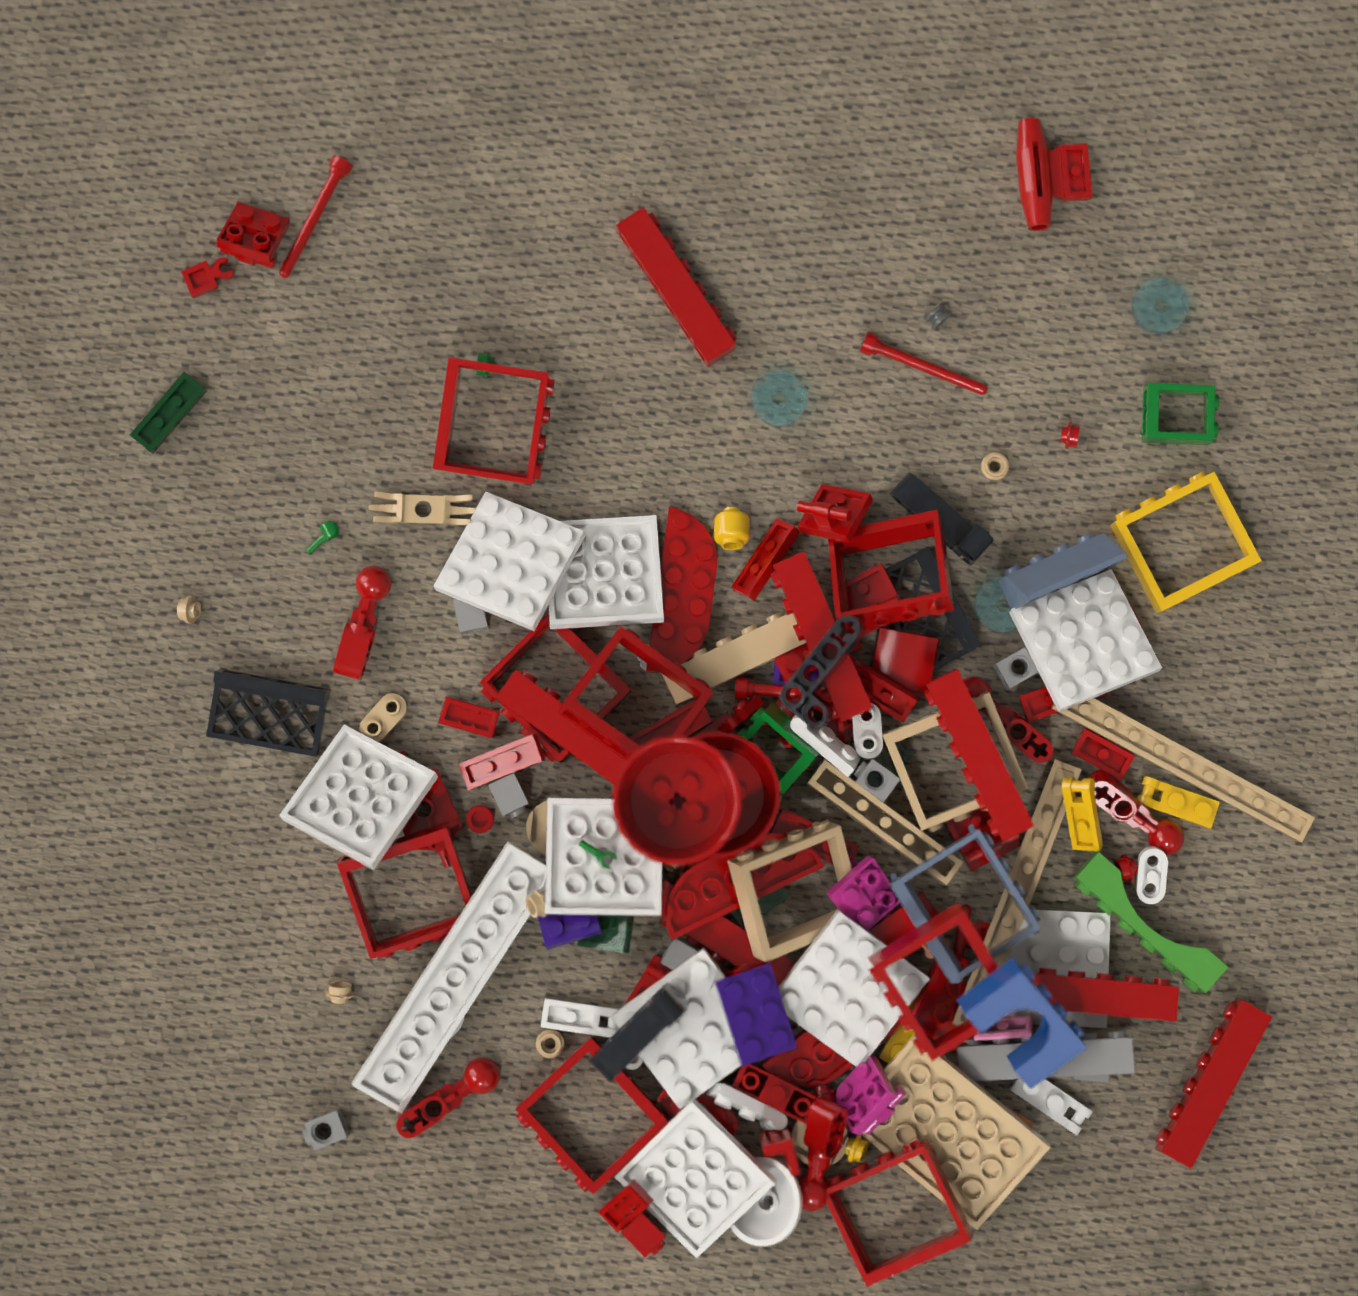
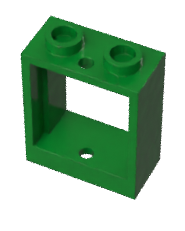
(1150, 414)
(781, 723)

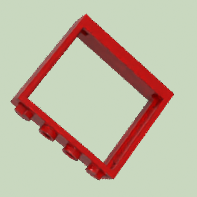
(447, 417)
(886, 534)
(654, 657)
(490, 691)
(411, 939)
(910, 942)
(563, 1157)
(875, 1273)

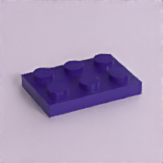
(565, 929)
(755, 1014)

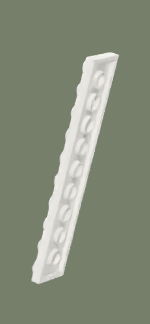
(452, 979)

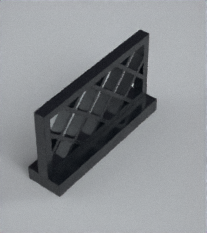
(956, 617)
(272, 688)

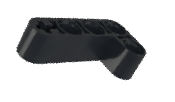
(959, 534)
(826, 666)
(639, 1031)

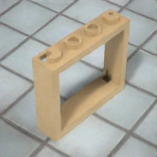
(961, 811)
(772, 850)

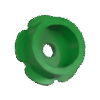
(486, 359)

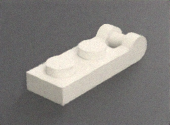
(827, 744)
(577, 1017)
(1053, 1103)
(748, 1107)

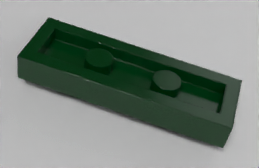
(168, 412)

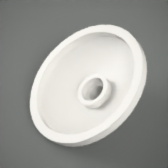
(772, 1224)

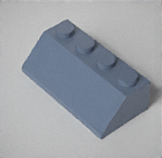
(1060, 570)

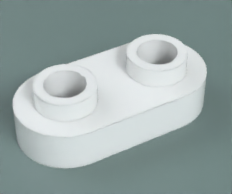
(868, 730)
(1151, 873)

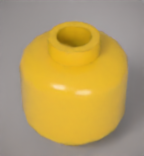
(732, 528)

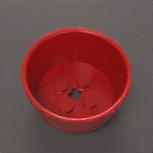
(649, 782)
(757, 786)

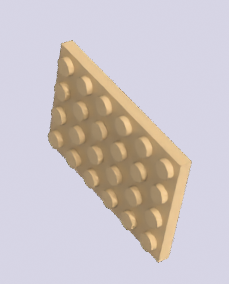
(972, 1133)

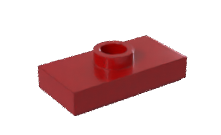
(469, 717)
(625, 1205)

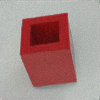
(644, 1234)

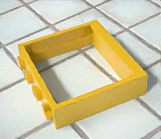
(1173, 494)

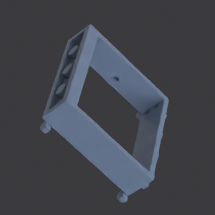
(919, 915)

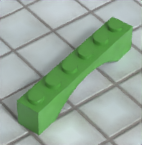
(1105, 883)

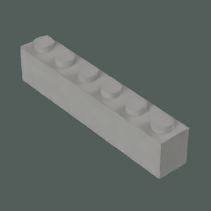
(1101, 1057)

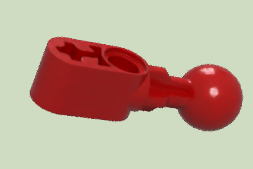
(372, 584)
(1008, 718)
(1162, 833)
(480, 1077)
(824, 1140)

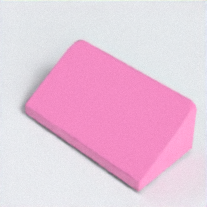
(1009, 1028)

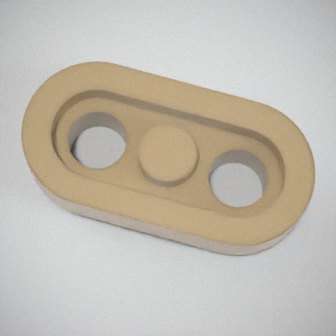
(383, 718)

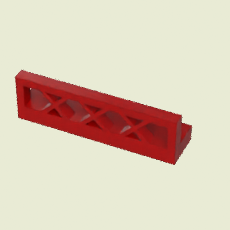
(780, 1142)

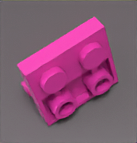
(864, 893)
(868, 1096)

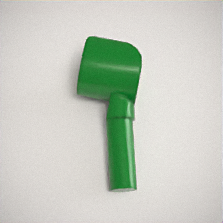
(329, 532)
(597, 853)

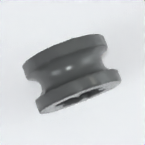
(938, 316)

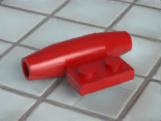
(1047, 174)

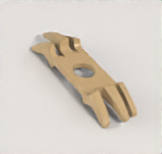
(406, 506)

